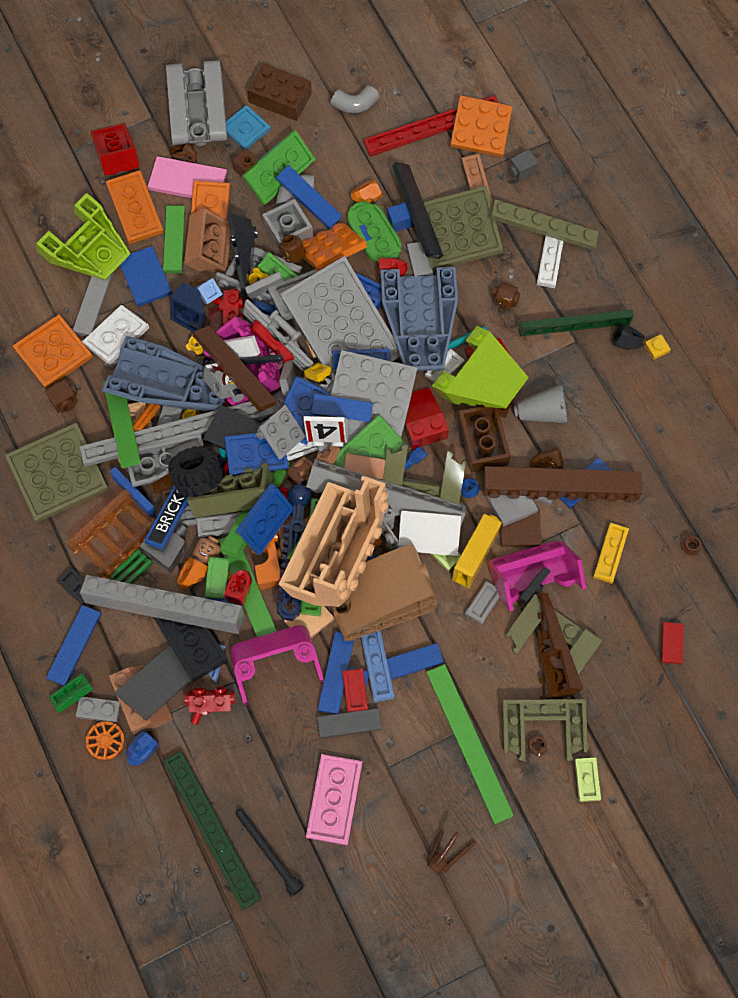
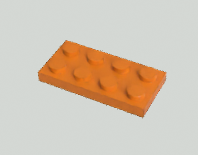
(134, 207)

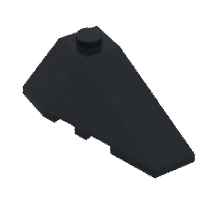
(243, 246)

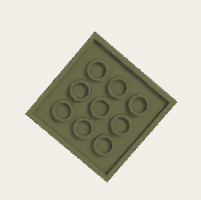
(463, 227)
(54, 473)

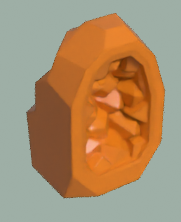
(367, 192)
(191, 573)

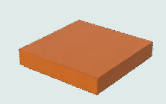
(212, 197)

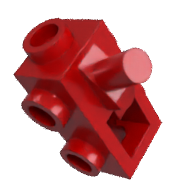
(230, 305)
(206, 701)

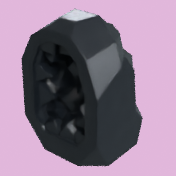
(628, 338)

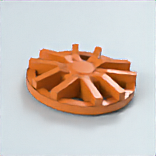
(105, 740)

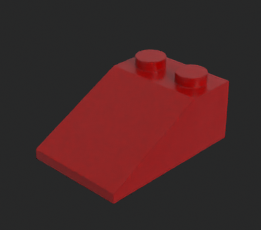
(115, 149)
(424, 420)

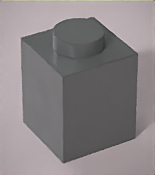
(523, 165)

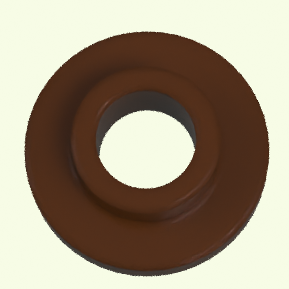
(692, 540)

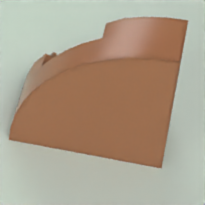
(329, 455)

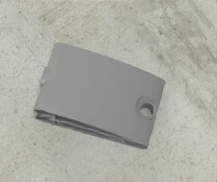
(196, 104)

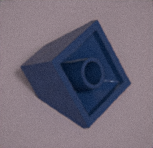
(187, 307)

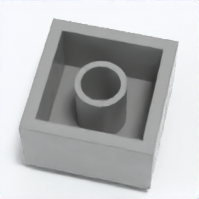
(285, 221)

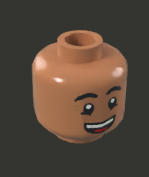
(206, 548)

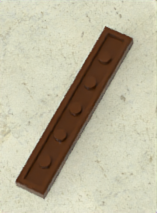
(234, 368)

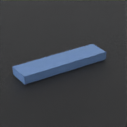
(377, 667)

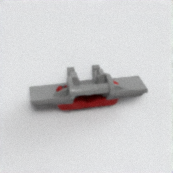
(266, 329)

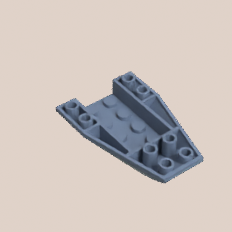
(421, 315)
(160, 377)

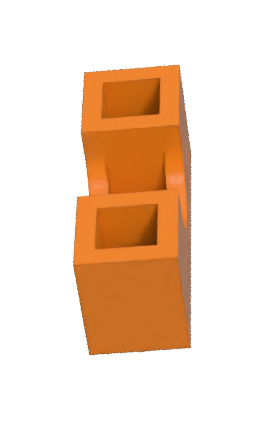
(269, 572)

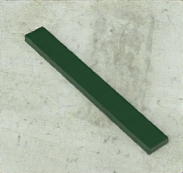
(212, 830)

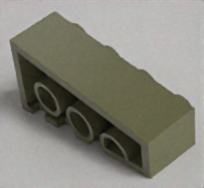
(233, 493)

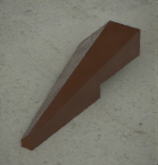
(558, 668)

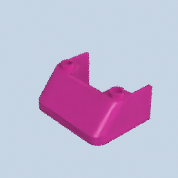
(517, 570)
(293, 638)

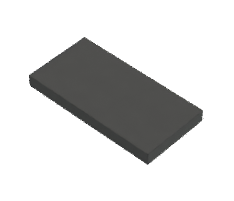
(154, 684)

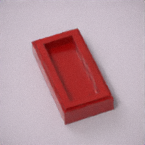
(672, 643)
(355, 690)

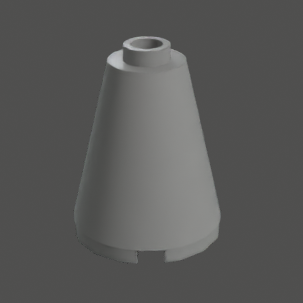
(543, 406)

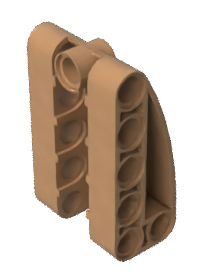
(387, 593)

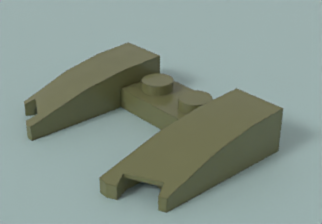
(452, 479)
(581, 641)
(567, 710)

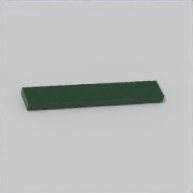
(575, 323)

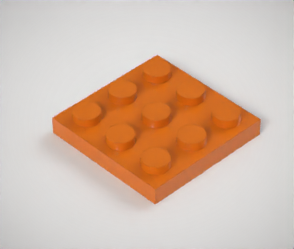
(481, 126)
(332, 245)
(52, 351)

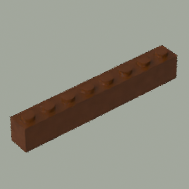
(562, 483)

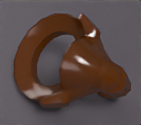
(188, 150)

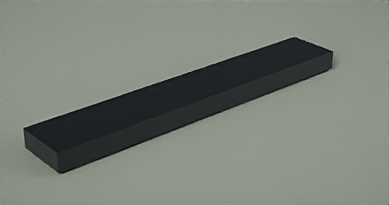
(417, 210)

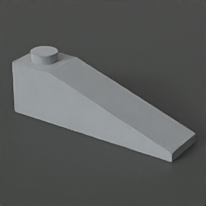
(157, 457)

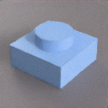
(209, 291)

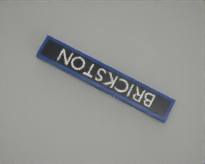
(167, 520)

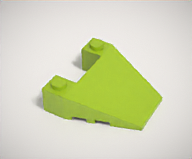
(92, 249)
(486, 378)

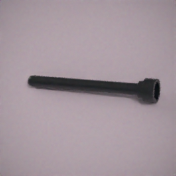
(246, 360)
(292, 884)

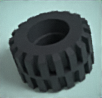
(195, 471)

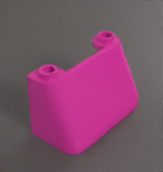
(265, 372)

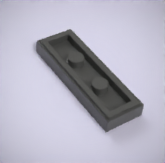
(349, 723)

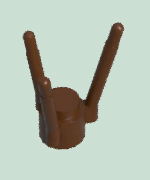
(438, 861)

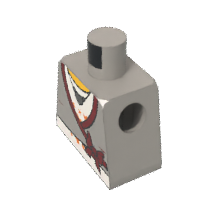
(221, 383)

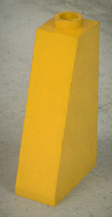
(476, 551)

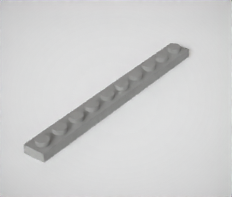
(199, 424)

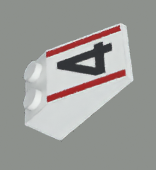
(326, 430)

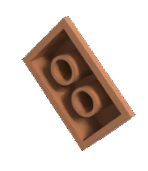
(207, 242)
(134, 720)

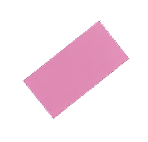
(178, 176)
(334, 799)

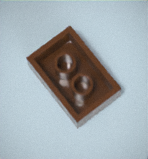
(279, 91)
(483, 438)

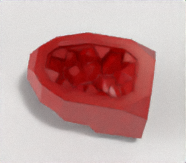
(392, 263)
(238, 587)

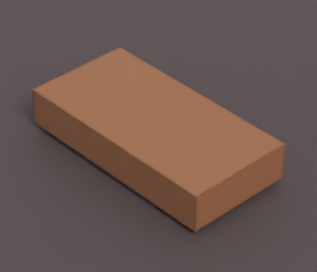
(365, 465)

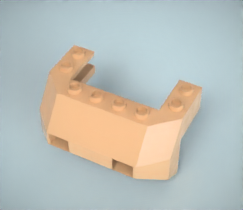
(324, 568)

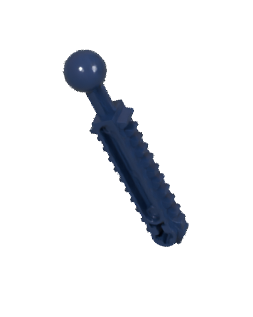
(299, 498)

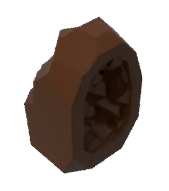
(548, 459)

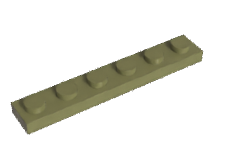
(544, 224)

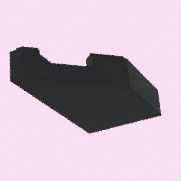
(72, 583)

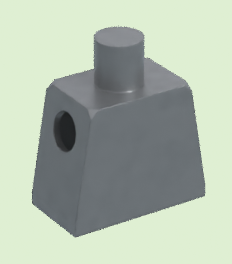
(172, 552)

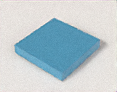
(246, 127)

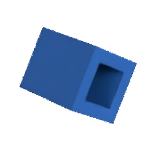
(399, 217)

